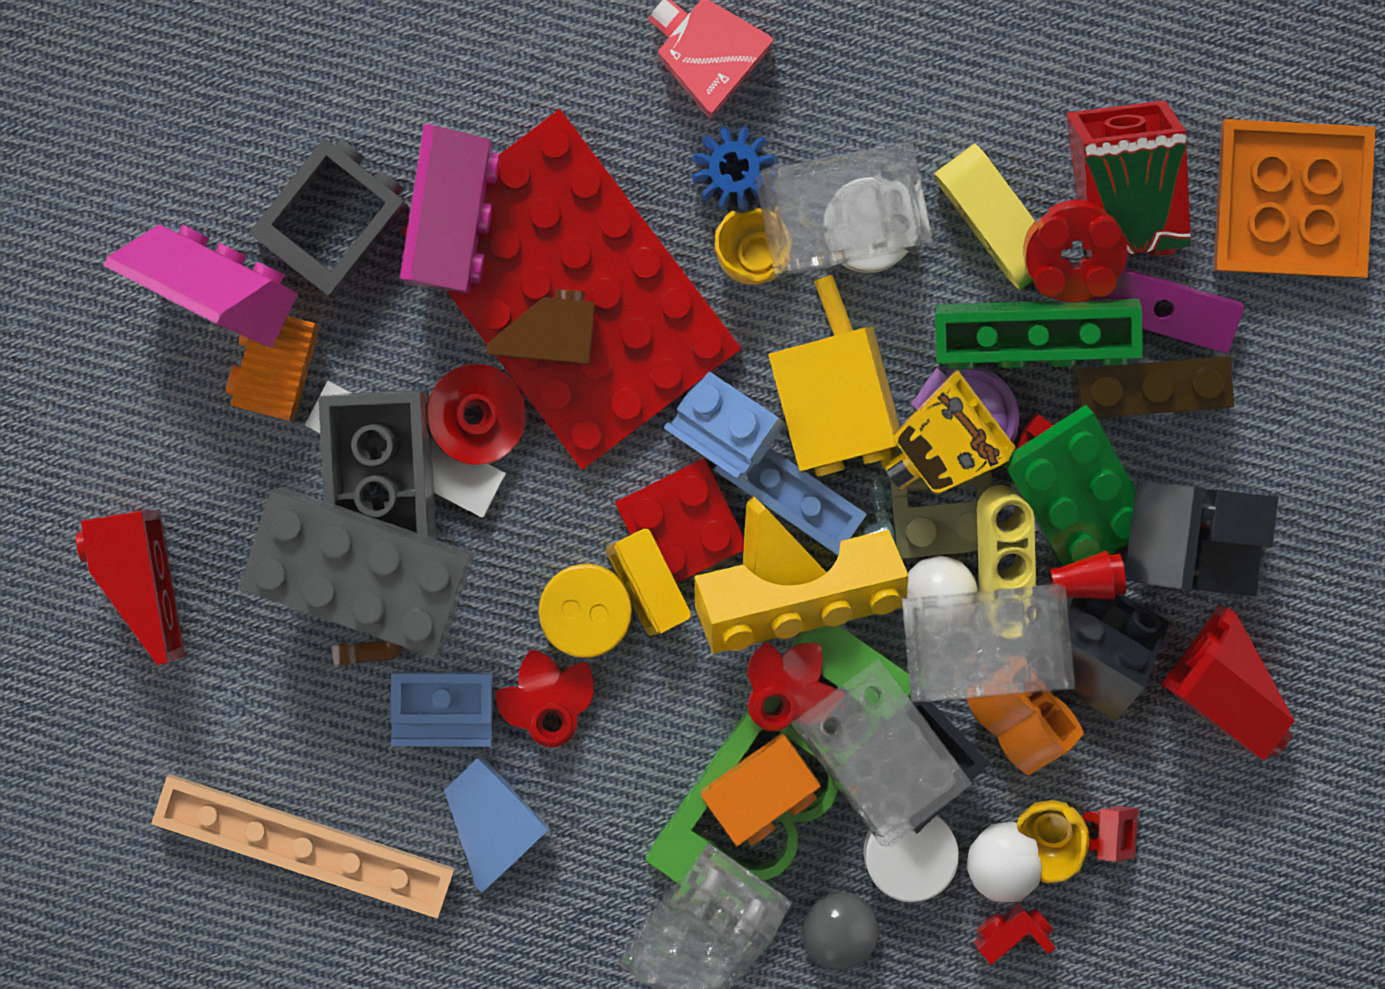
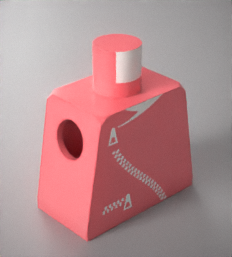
(708, 50)

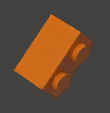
(761, 790)

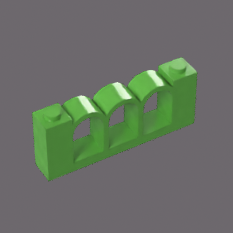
(682, 842)

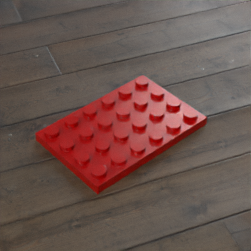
(573, 228)

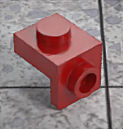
(1002, 932)

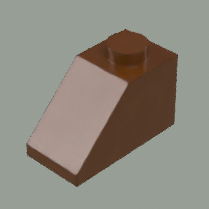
(550, 331)

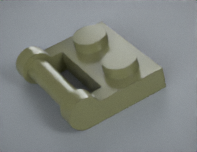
(937, 527)

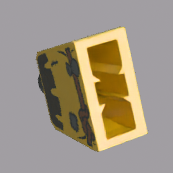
(948, 439)

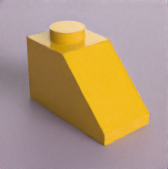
(773, 551)

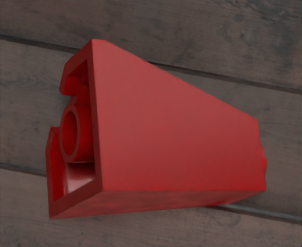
(1231, 687)

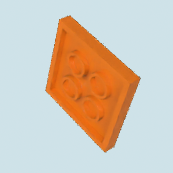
(1294, 199)

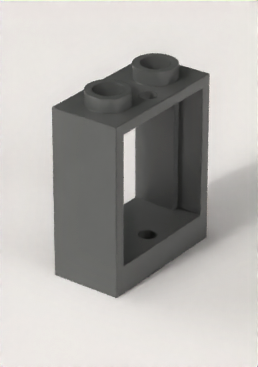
(382, 185)

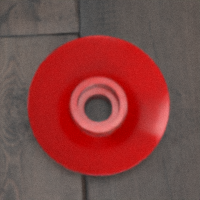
(500, 411)

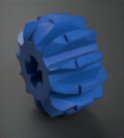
(723, 183)

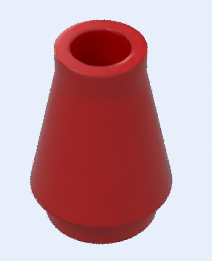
(1092, 577)

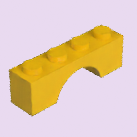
(747, 610)

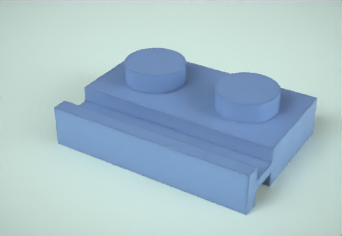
(725, 426)
(442, 709)

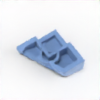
(491, 821)

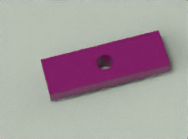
(1193, 315)

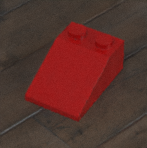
(133, 570)

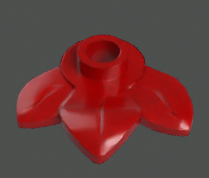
(786, 676)
(543, 691)

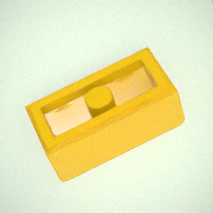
(648, 582)

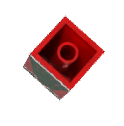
(1136, 170)

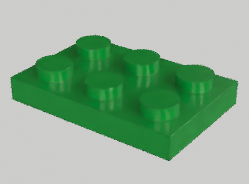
(1075, 488)

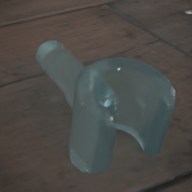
(880, 513)

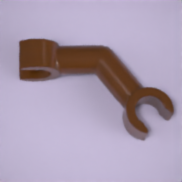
(364, 652)

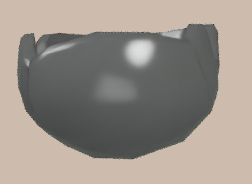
(840, 931)

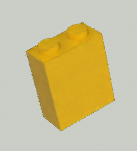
(836, 401)

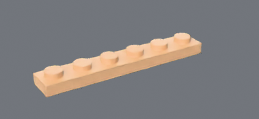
(303, 846)

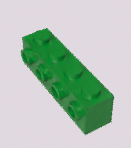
(1038, 332)

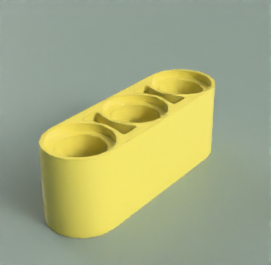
(989, 210)
(1005, 538)

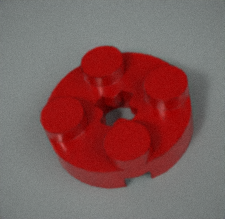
(1094, 273)

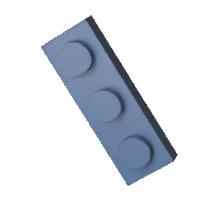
(800, 499)

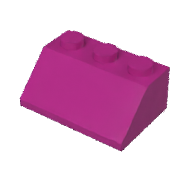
(449, 210)
(207, 281)

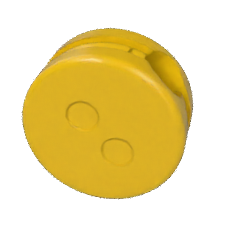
(585, 610)

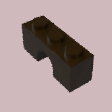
(1154, 387)

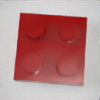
(685, 520)

